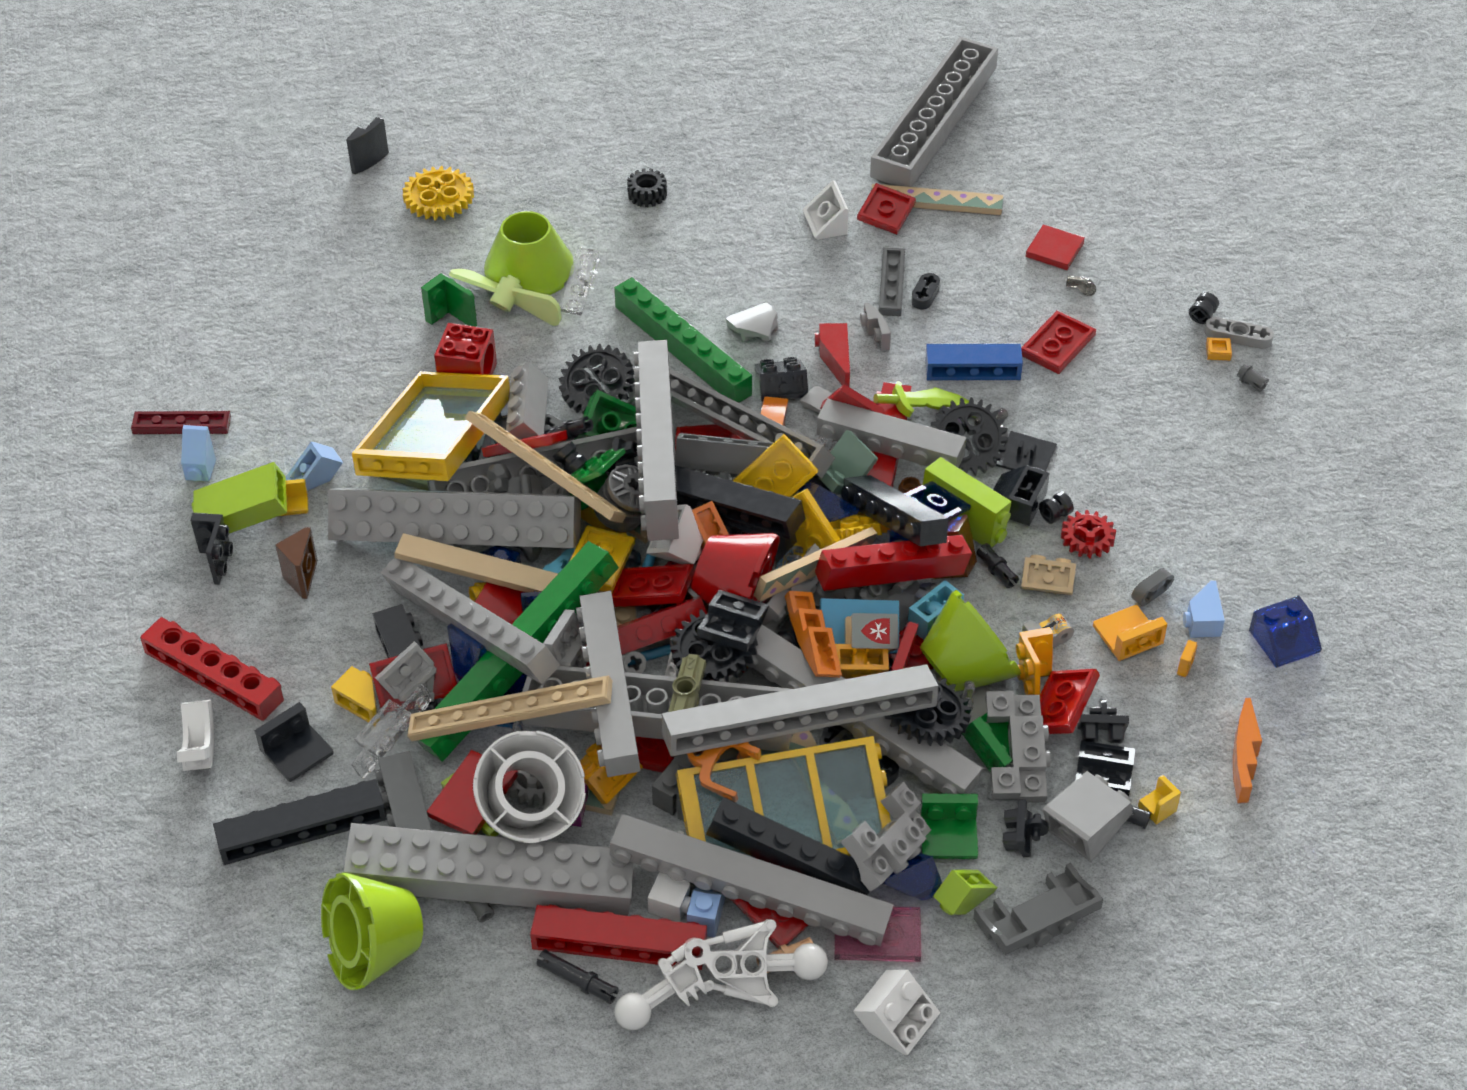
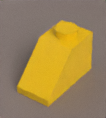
(356, 693)

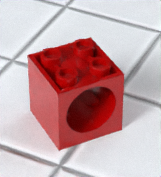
(466, 350)

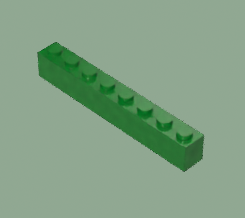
(683, 340)

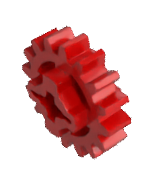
(1088, 534)

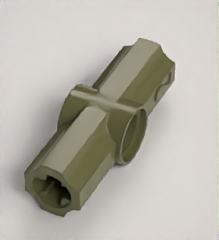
(688, 683)

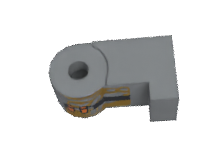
(1059, 625)

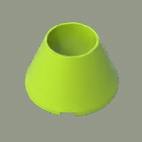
(530, 252)
(966, 647)
(368, 927)

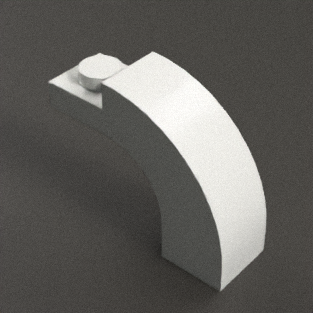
(198, 735)

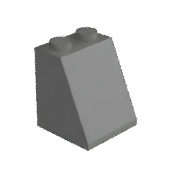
(1087, 814)

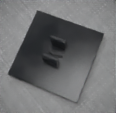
(1026, 450)

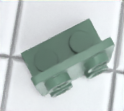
(850, 460)

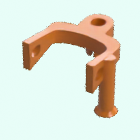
(708, 759)

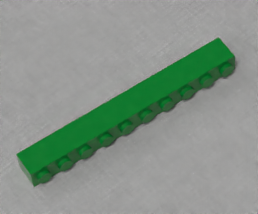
(492, 675)

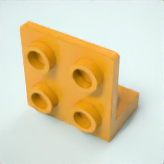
(1130, 632)
(1034, 657)
(596, 777)

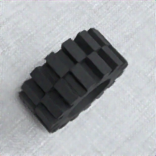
(639, 194)

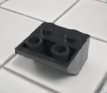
(1025, 490)

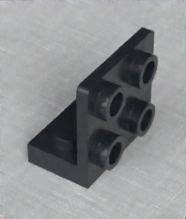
(782, 379)
(213, 539)
(292, 743)

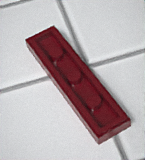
(173, 421)

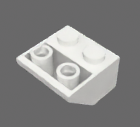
(897, 1010)

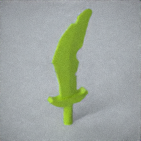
(932, 398)

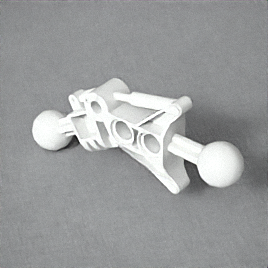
(684, 979)

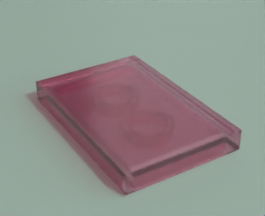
(899, 942)

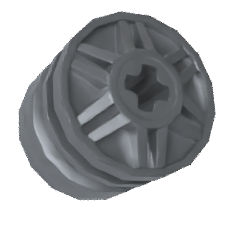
(623, 492)

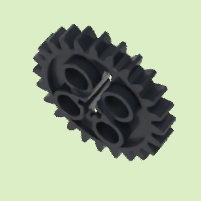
(612, 366)
(988, 428)
(712, 652)
(936, 723)

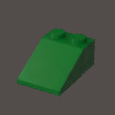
(608, 414)

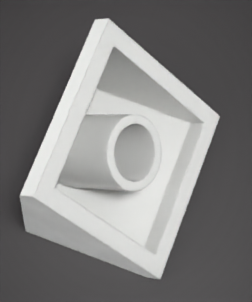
(827, 213)

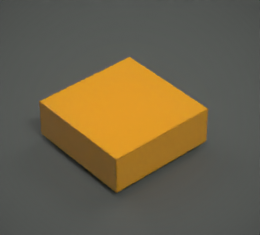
(1218, 349)
(1187, 658)

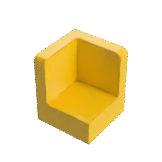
(296, 497)
(1161, 801)

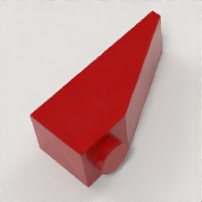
(834, 349)

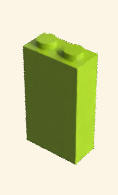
(245, 497)
(988, 508)

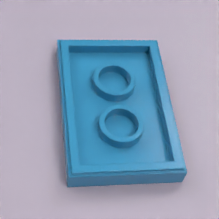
(837, 610)

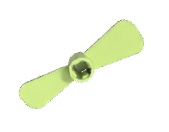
(509, 292)

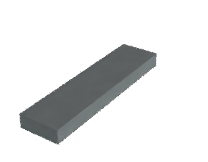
(892, 281)

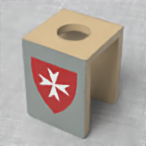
(872, 631)

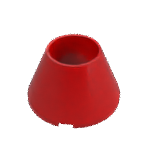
(734, 564)

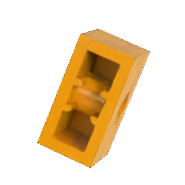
(861, 661)

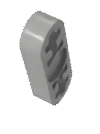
(1232, 325)

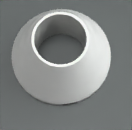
(551, 764)

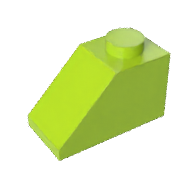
(963, 891)

